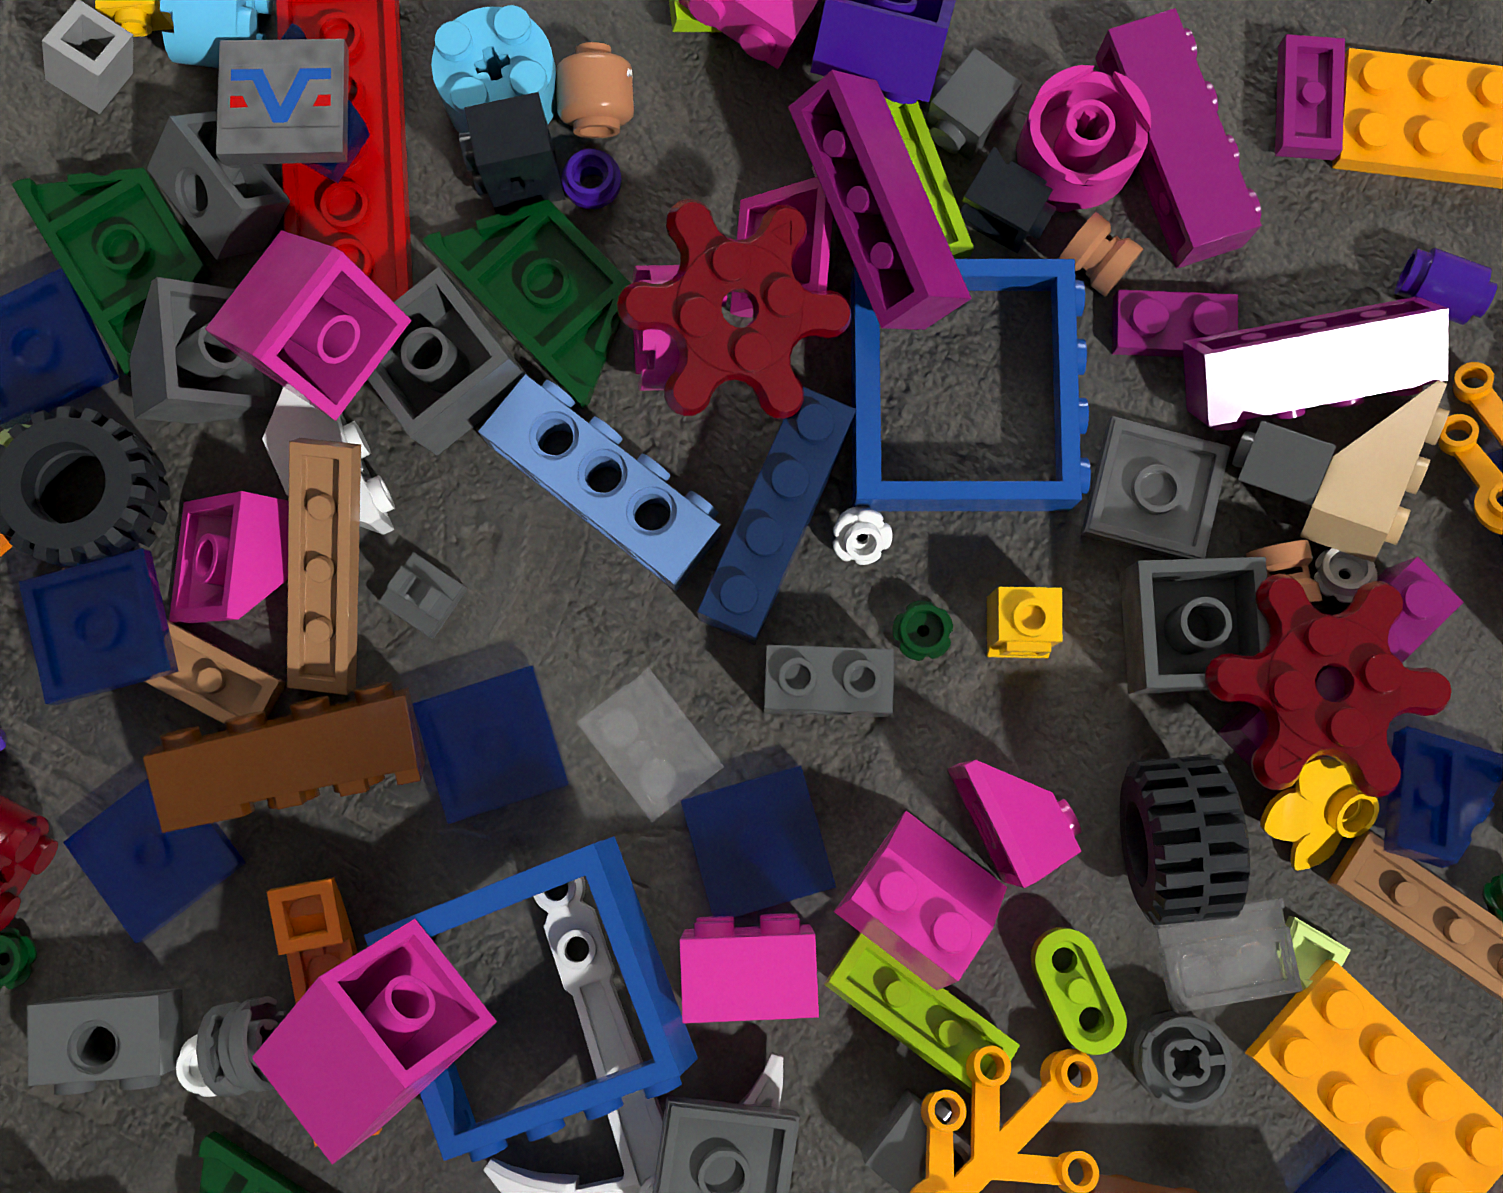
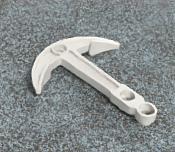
(612, 1049)

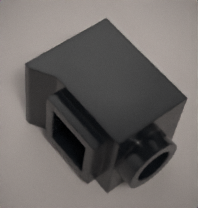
(1007, 203)

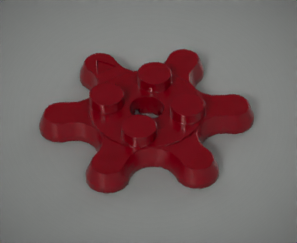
(692, 309)
(1297, 716)

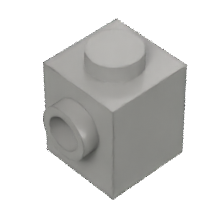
(88, 56)

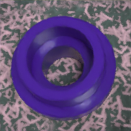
(588, 163)

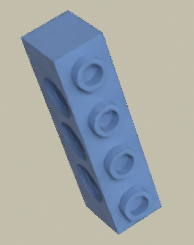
(518, 435)

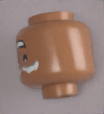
(594, 91)

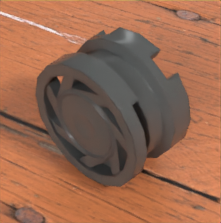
(228, 1048)
(1180, 1059)

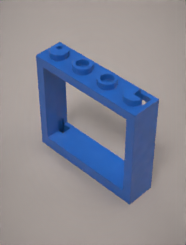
(1070, 411)
(645, 980)

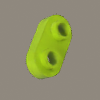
(1077, 988)

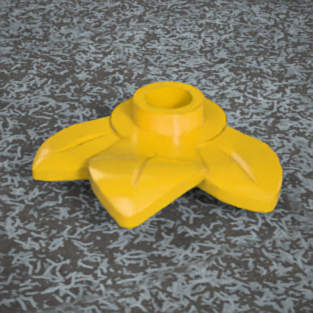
(1319, 812)

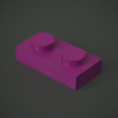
(1310, 97)
(1161, 320)

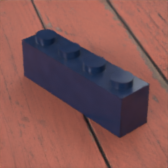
(776, 517)

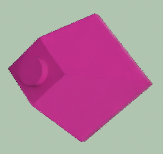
(229, 556)
(1017, 822)

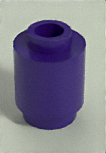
(1448, 282)

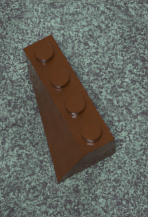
(285, 758)

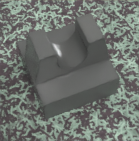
(422, 595)

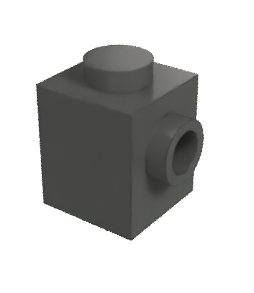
(970, 104)
(1283, 462)

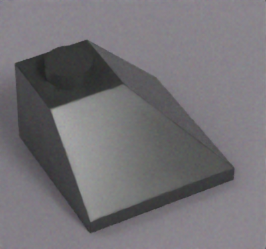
(184, 370)

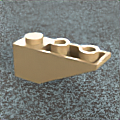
(1368, 478)

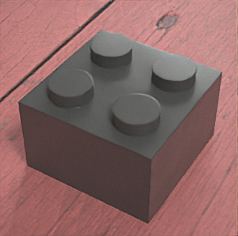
(444, 366)
(1187, 615)

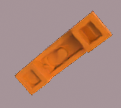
(311, 930)

